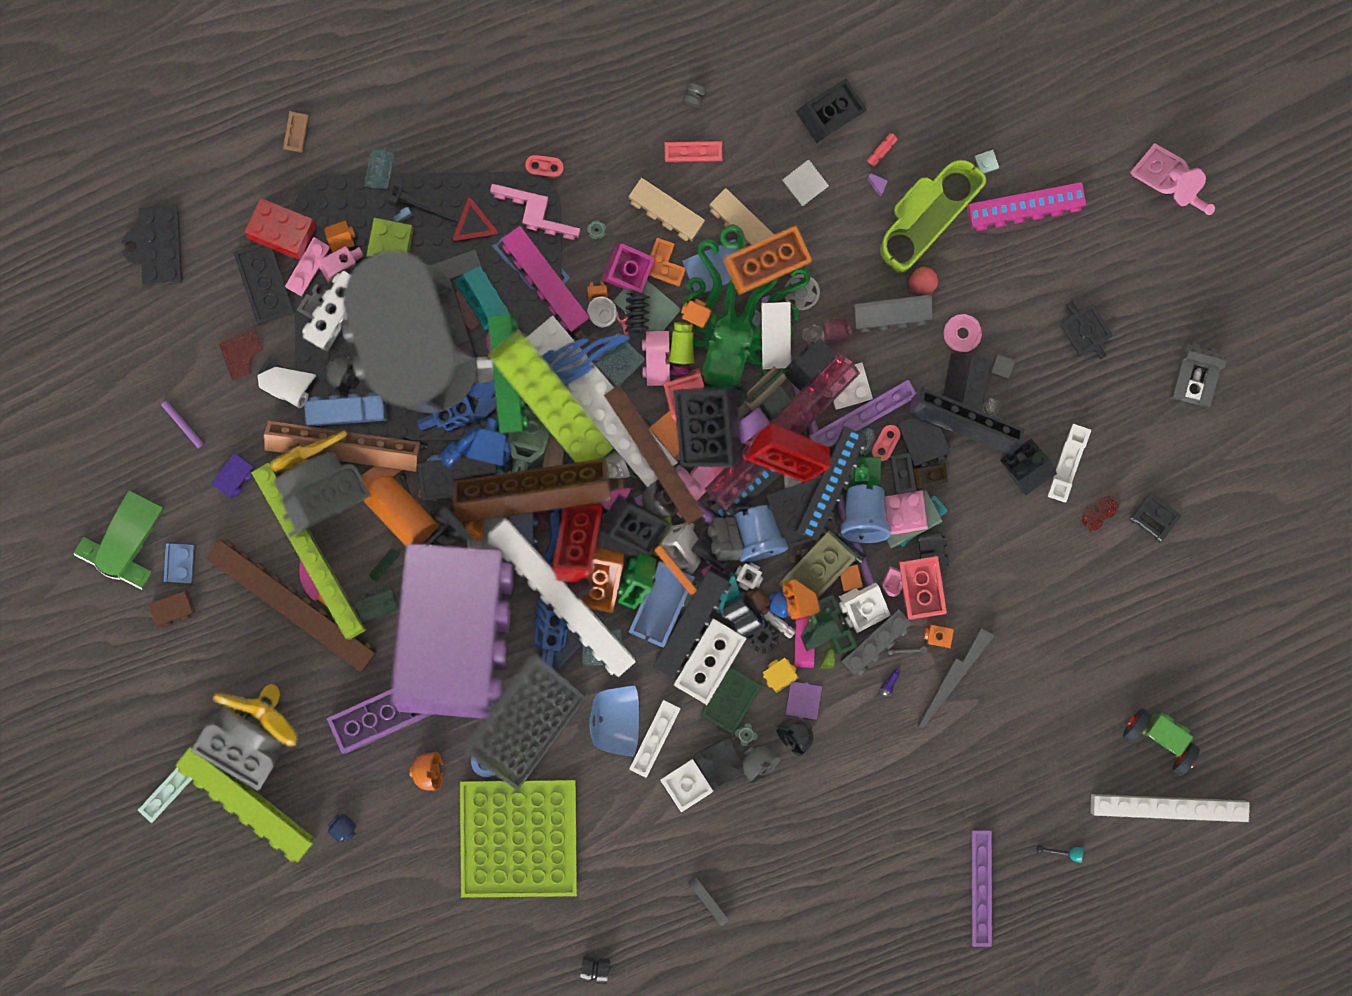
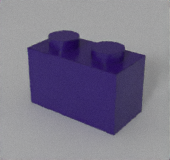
(233, 476)

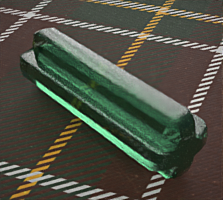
(384, 564)

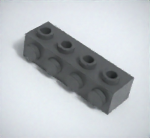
(876, 642)

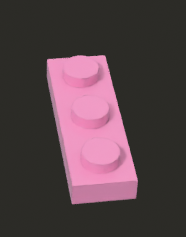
(307, 267)

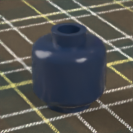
(342, 828)

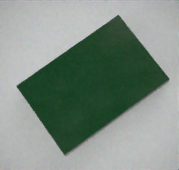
(731, 700)

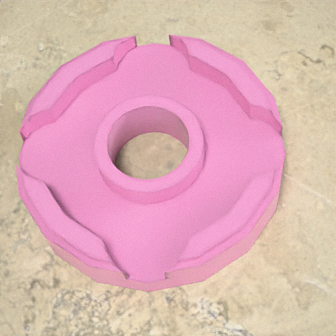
(952, 338)

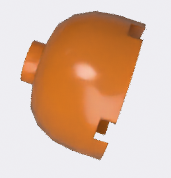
(427, 772)

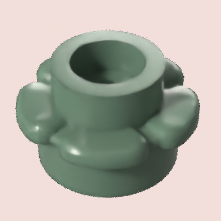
(591, 229)

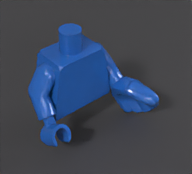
(479, 444)

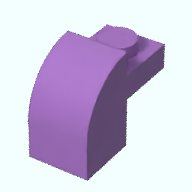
(752, 424)

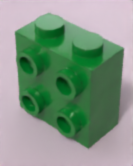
(636, 580)

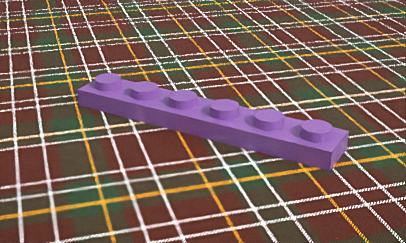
(866, 413)
(981, 888)

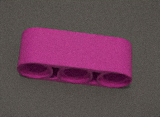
(802, 658)

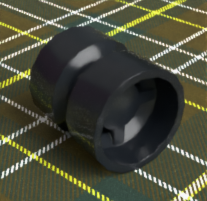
(595, 970)

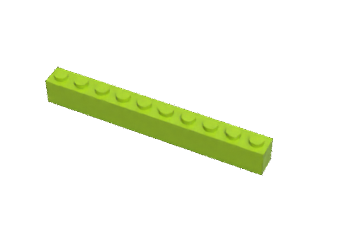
(311, 558)

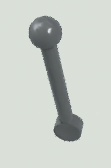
(922, 649)

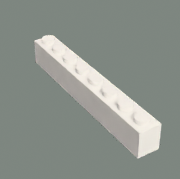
(1169, 807)

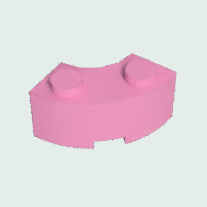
(657, 355)

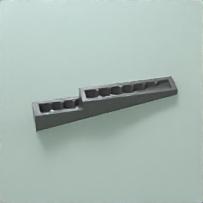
(955, 673)

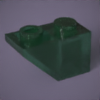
(820, 629)

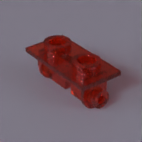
(1094, 519)

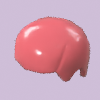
(923, 281)

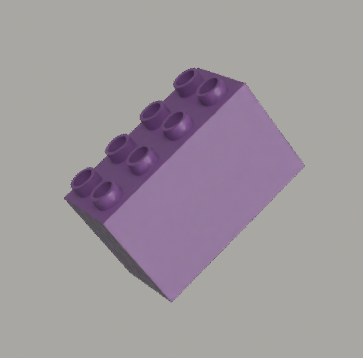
(451, 631)

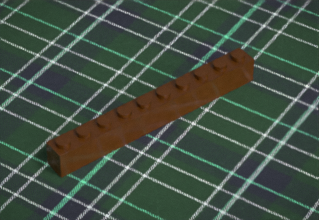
(290, 604)

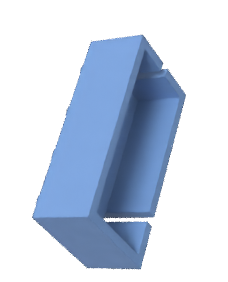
(345, 410)
(661, 607)

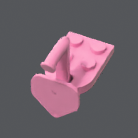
(1161, 167)

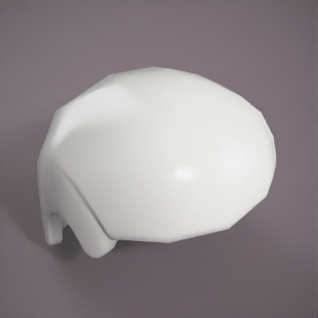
(602, 311)

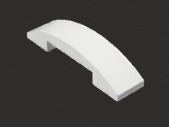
(1068, 462)

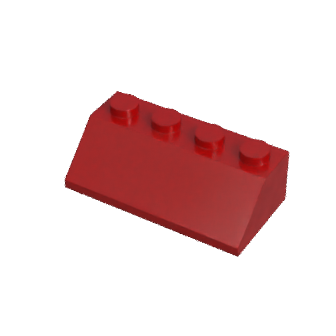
(789, 453)
(577, 541)

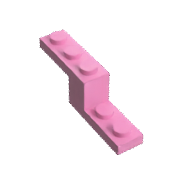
(535, 211)

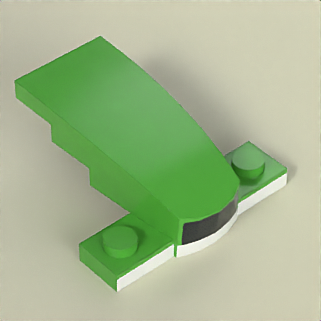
(123, 541)

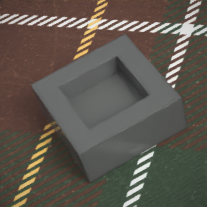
(1002, 366)

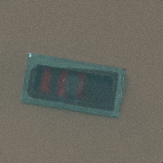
(379, 169)

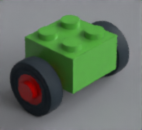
(1164, 732)

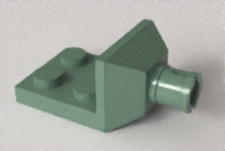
(528, 445)

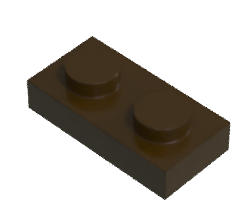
(930, 475)

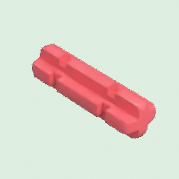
(882, 149)

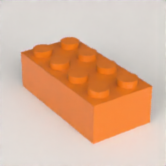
(767, 260)

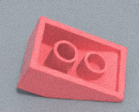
(922, 588)

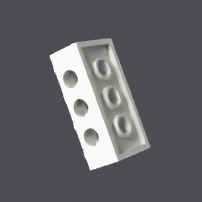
(312, 331)
(715, 673)

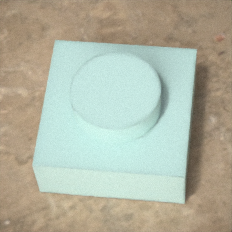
(986, 162)

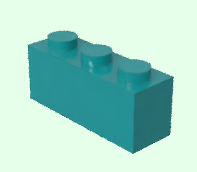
(481, 296)

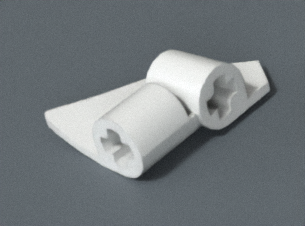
(286, 384)

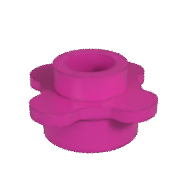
(679, 369)

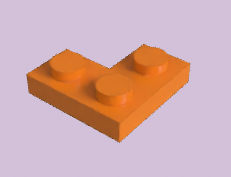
(662, 268)

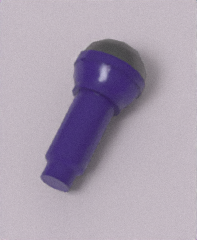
(887, 688)

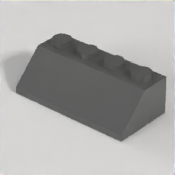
(892, 312)

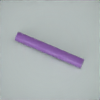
(182, 424)

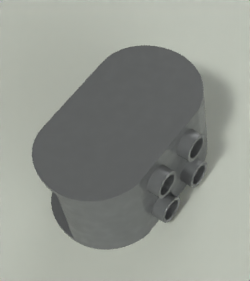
(408, 333)

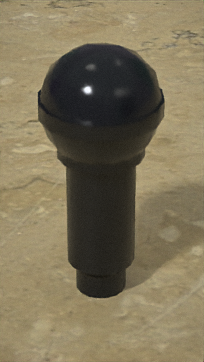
(732, 509)

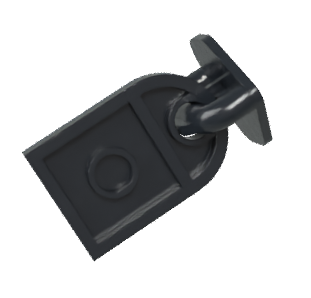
(449, 527)

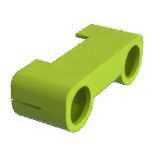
(928, 212)

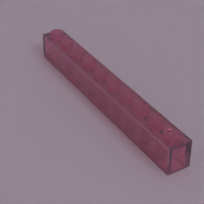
(794, 417)

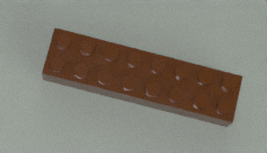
(531, 490)

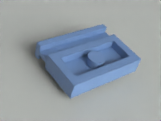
(179, 563)

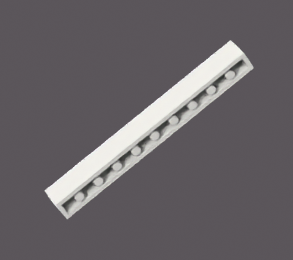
(574, 611)

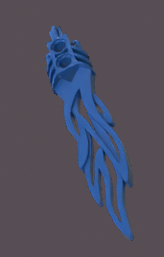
(486, 391)
(543, 615)

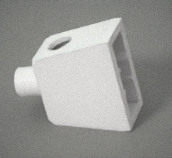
(679, 544)

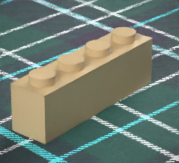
(666, 209)
(734, 212)

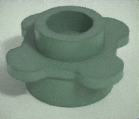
(746, 729)

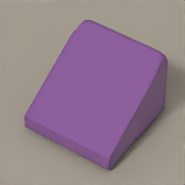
(878, 183)

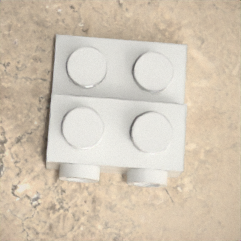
(863, 607)

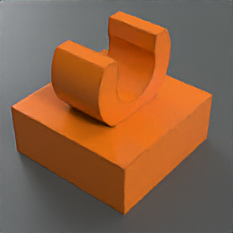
(597, 291)

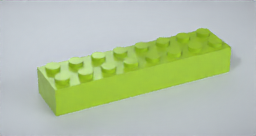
(549, 399)
(247, 804)

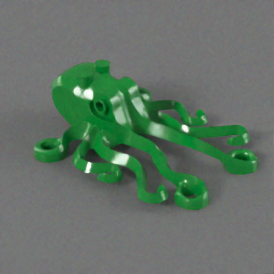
(728, 337)

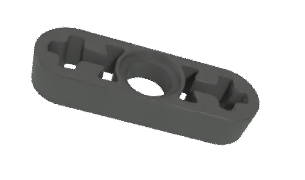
(709, 901)

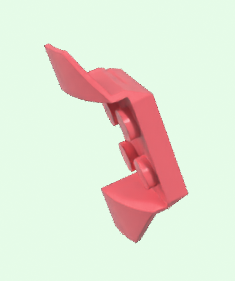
(692, 380)

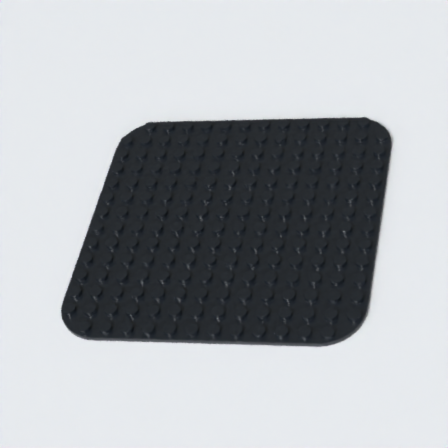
(345, 197)

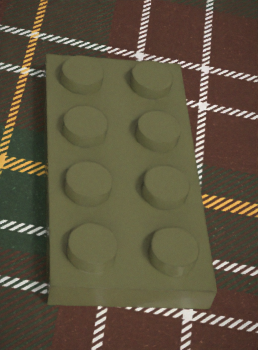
(822, 564)

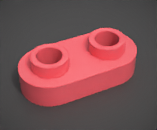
(545, 164)
(886, 443)

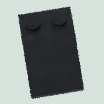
(831, 110)
(633, 525)

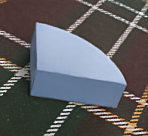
(404, 214)

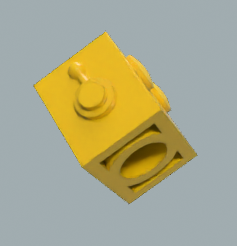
(780, 674)

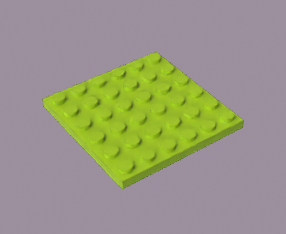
(518, 839)

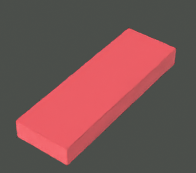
(693, 151)

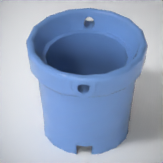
(865, 515)
(759, 534)

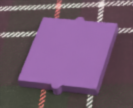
(803, 700)

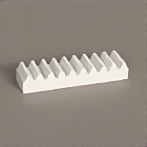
(654, 738)

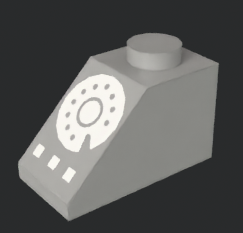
(616, 465)

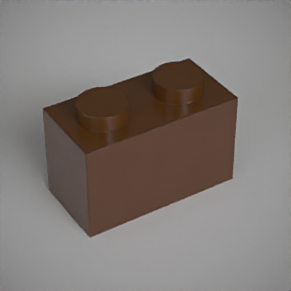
(171, 609)

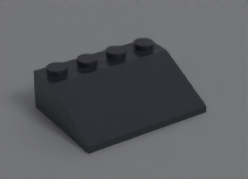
(708, 426)

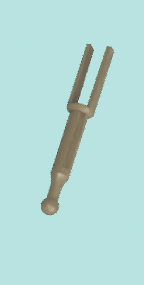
(746, 407)

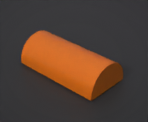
(400, 511)

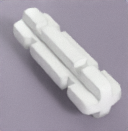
(780, 624)

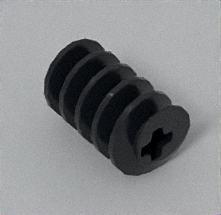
(637, 312)

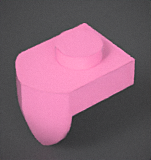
(892, 582)

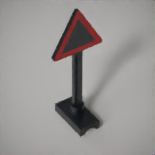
(471, 222)

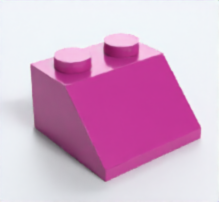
(627, 268)

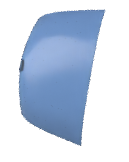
(620, 722)

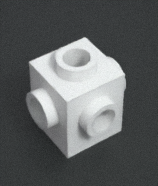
(756, 576)

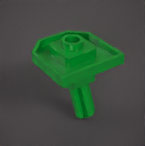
(866, 473)

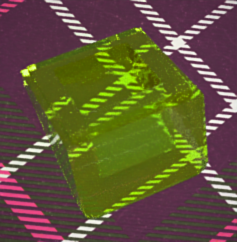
(828, 661)

